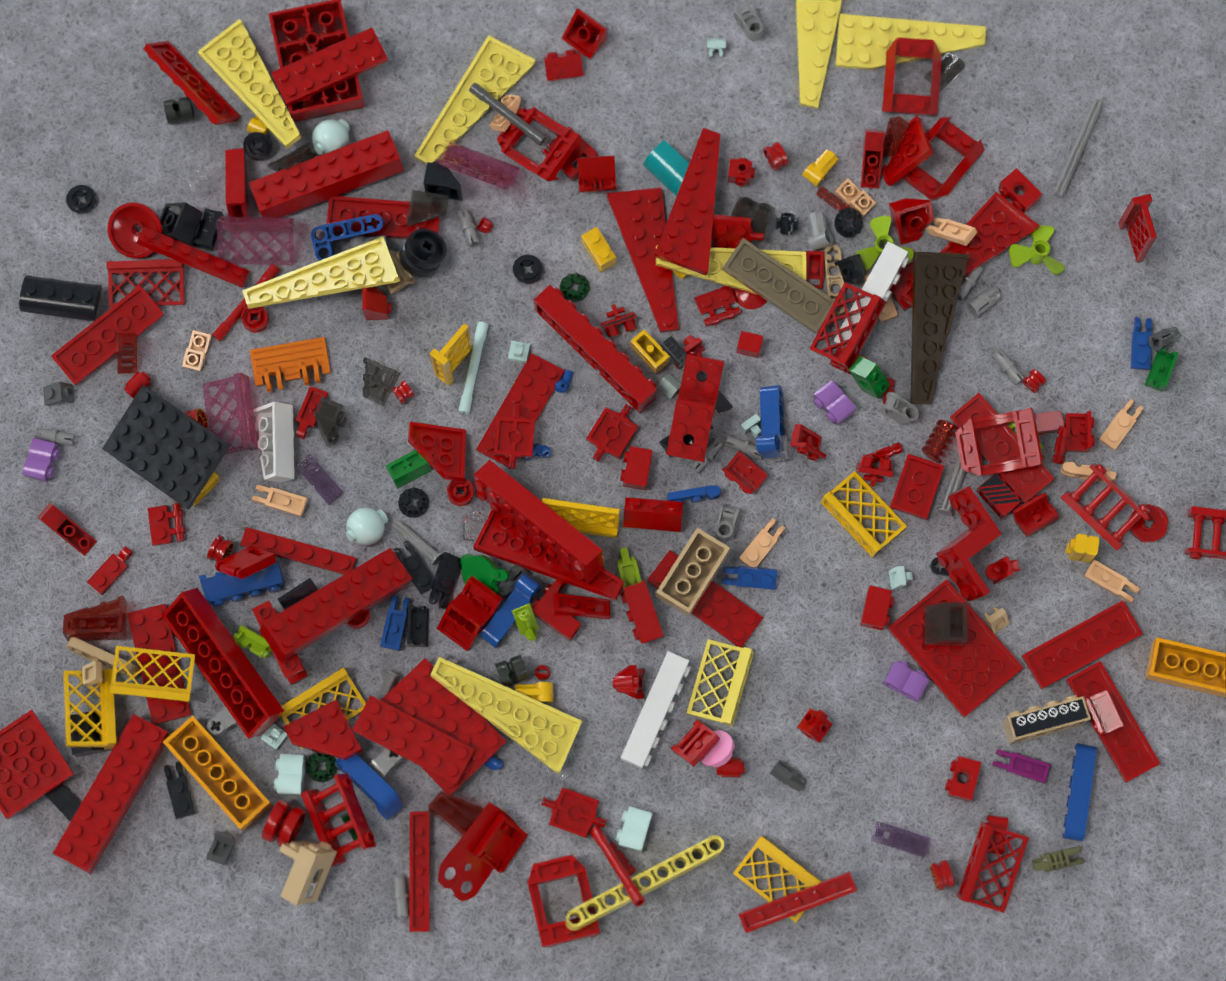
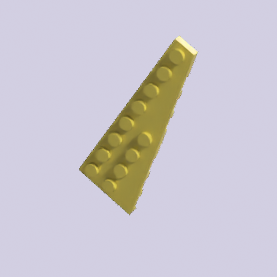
(815, 37)
(494, 69)
(242, 70)
(792, 260)
(346, 271)
(528, 722)

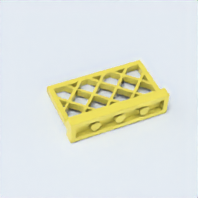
(736, 688)

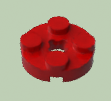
(1158, 529)

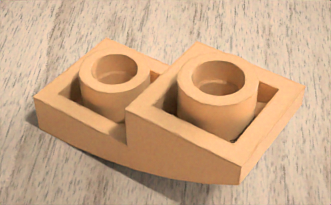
(512, 103)
(855, 197)
(197, 350)

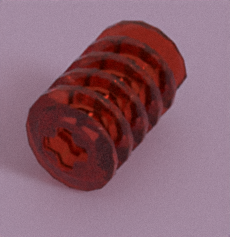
(938, 440)

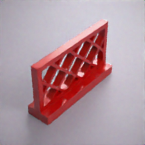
(1139, 225)
(150, 267)
(862, 328)
(976, 862)

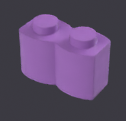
(834, 402)
(40, 460)
(906, 681)

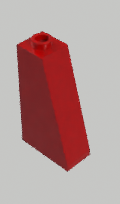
(236, 183)

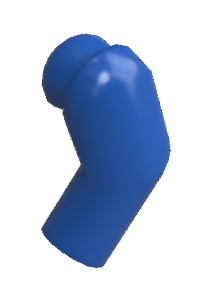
(564, 384)
(540, 451)
(494, 763)

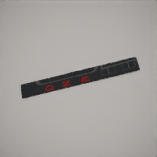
(678, 355)

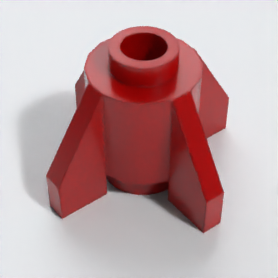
(629, 681)

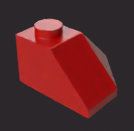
(910, 218)
(375, 304)

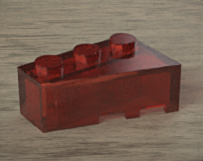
(99, 622)
(454, 812)

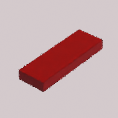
(581, 606)

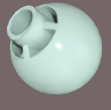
(330, 136)
(366, 526)

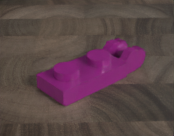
(1023, 766)

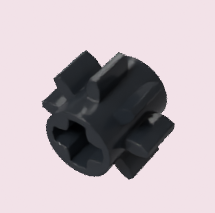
(787, 223)

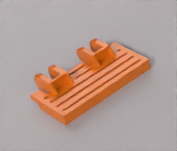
(290, 360)

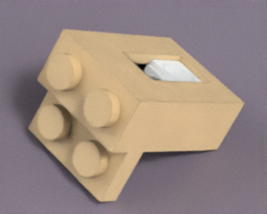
(308, 871)

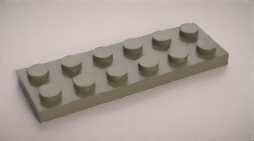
(778, 285)

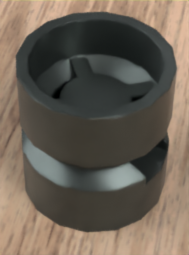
(185, 110)
(504, 670)

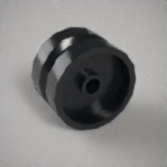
(423, 252)

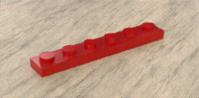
(193, 257)
(298, 551)
(419, 872)
(798, 902)

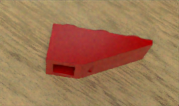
(872, 158)
(66, 529)

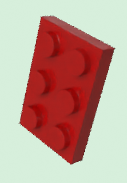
(917, 486)

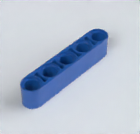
(1079, 797)

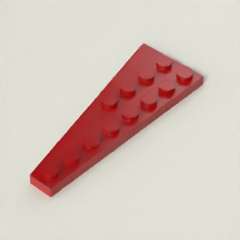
(690, 222)
(641, 223)
(997, 228)
(508, 544)

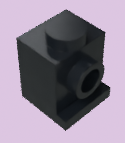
(851, 269)

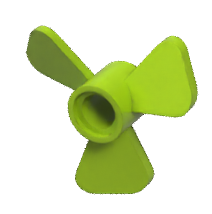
(880, 228)
(1021, 254)

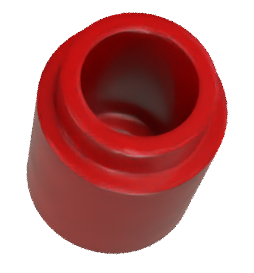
(136, 382)
(731, 769)

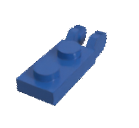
(1140, 346)
(695, 494)
(751, 577)
(394, 625)

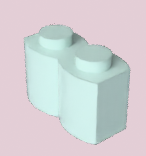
(291, 775)
(634, 829)

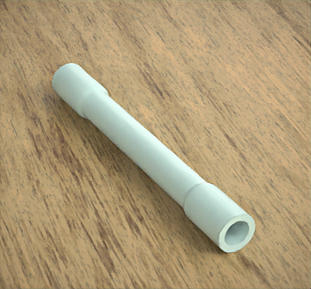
(466, 398)

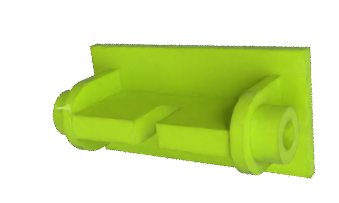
(526, 621)
(257, 643)

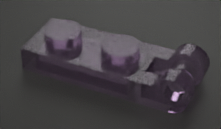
(319, 480)
(901, 839)

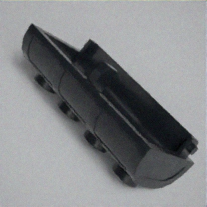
(59, 298)

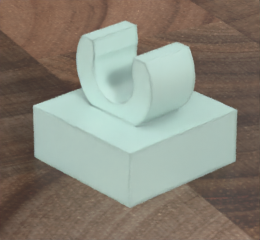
(716, 43)
(519, 351)
(752, 426)
(899, 577)
(274, 736)

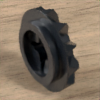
(257, 154)
(80, 191)
(840, 222)
(526, 260)
(411, 511)

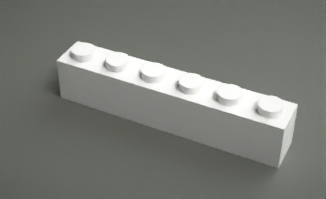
(879, 281)
(654, 711)

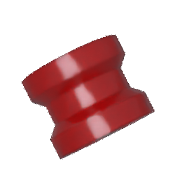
(1034, 380)
(403, 392)

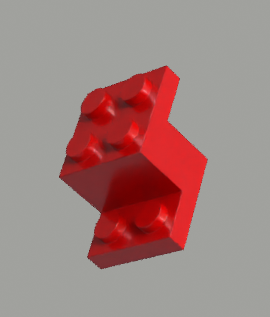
(469, 613)

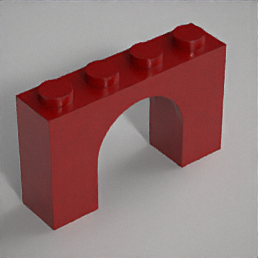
(543, 610)

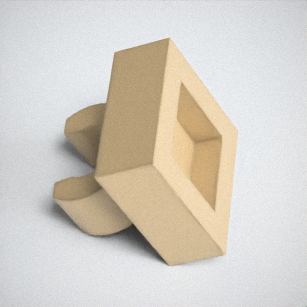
(997, 620)
(92, 673)

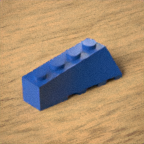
(226, 587)

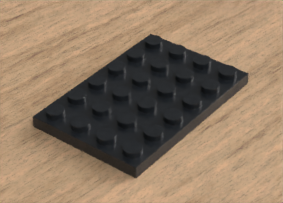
(166, 447)

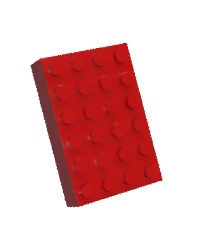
(304, 32)

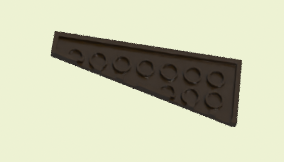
(935, 294)

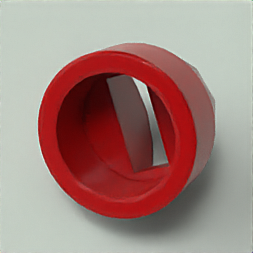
(485, 225)
(542, 676)

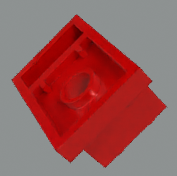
(695, 407)
(956, 554)

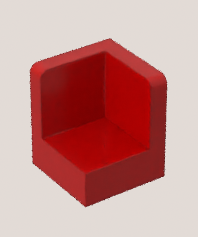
(749, 344)

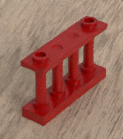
(1218, 518)
(1101, 525)
(291, 667)
(321, 818)

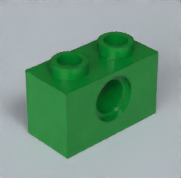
(869, 377)

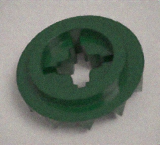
(570, 294)
(321, 776)

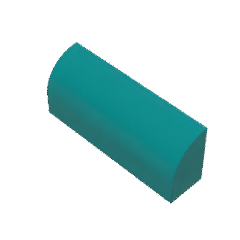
(667, 166)

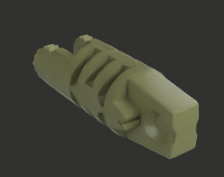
(1057, 860)

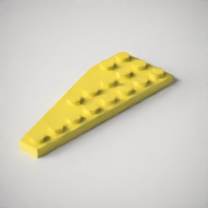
(865, 39)

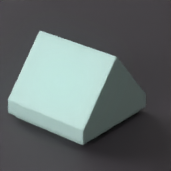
(669, 386)

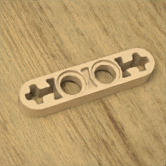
(833, 280)
(95, 654)

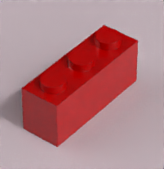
(652, 514)
(641, 612)

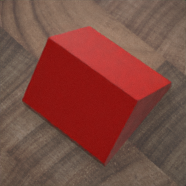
(585, 34)

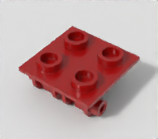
(596, 173)

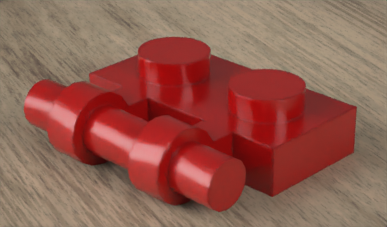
(715, 300)
(160, 524)

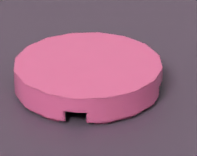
(720, 752)

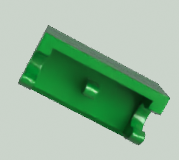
(1161, 369)
(408, 468)

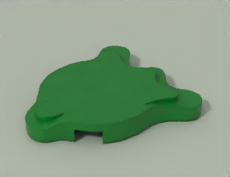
(483, 570)

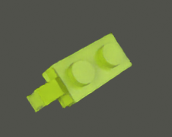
(628, 568)

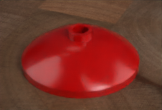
(123, 228)

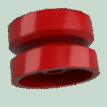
(283, 823)

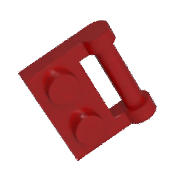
(695, 743)

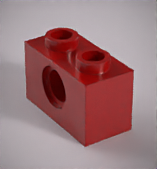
(1018, 181)
(970, 769)

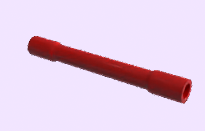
(226, 326)
(632, 890)

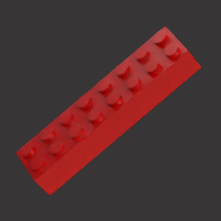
(326, 176)
(595, 348)
(539, 522)
(335, 604)
(223, 663)
(111, 794)

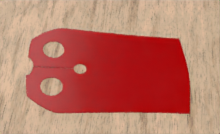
(463, 854)

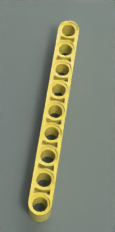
(651, 875)

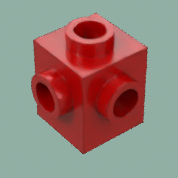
(740, 171)
(815, 725)

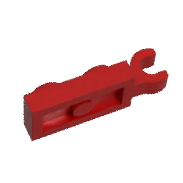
(306, 414)
(110, 571)

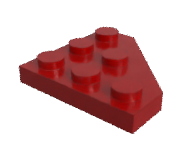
(911, 152)
(441, 448)
(324, 732)

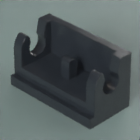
(207, 231)
(417, 626)

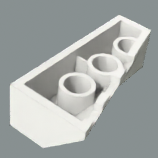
(276, 436)

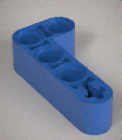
(348, 231)
(771, 421)
(501, 622)
(371, 785)

